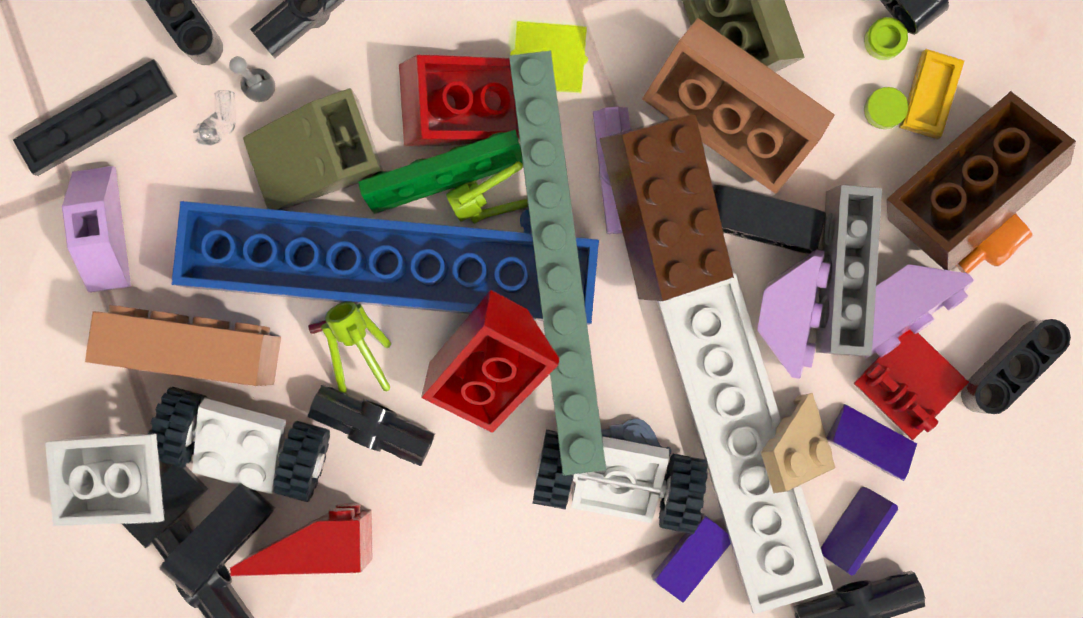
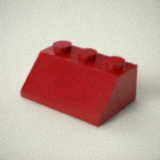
(490, 363)

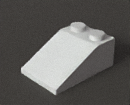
(104, 480)

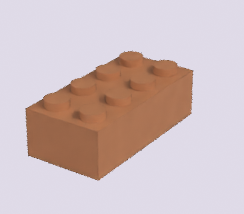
(739, 105)
(174, 347)

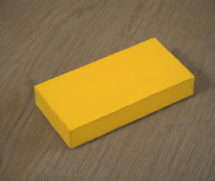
(932, 93)

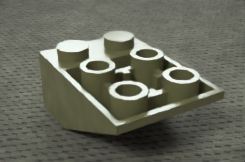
(313, 151)

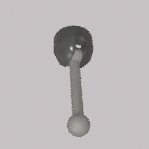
(258, 89)

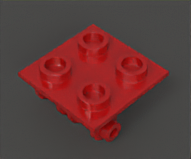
(912, 384)

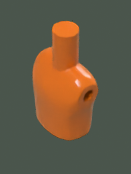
(998, 245)

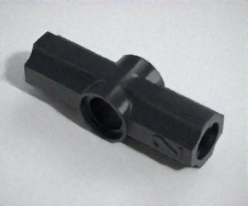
(288, 24)
(371, 425)
(218, 596)
(868, 599)

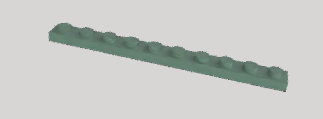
(557, 262)

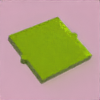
(566, 47)

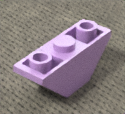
(96, 229)
(910, 299)
(791, 311)

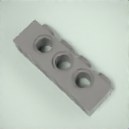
(852, 250)

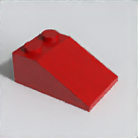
(455, 99)
(325, 546)

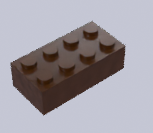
(980, 180)
(667, 208)

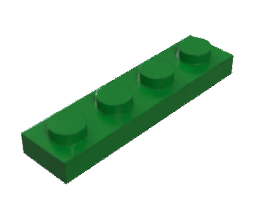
(441, 172)

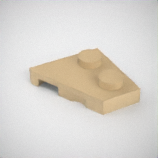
(798, 448)

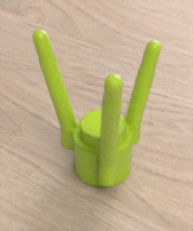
(469, 198)
(347, 325)

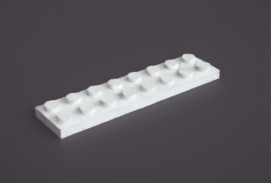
(734, 422)

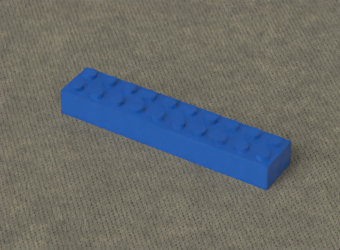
(361, 259)

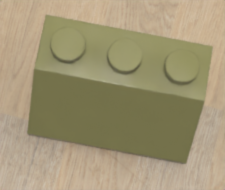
(755, 26)

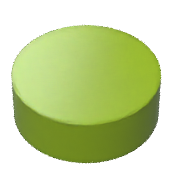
(886, 38)
(886, 108)

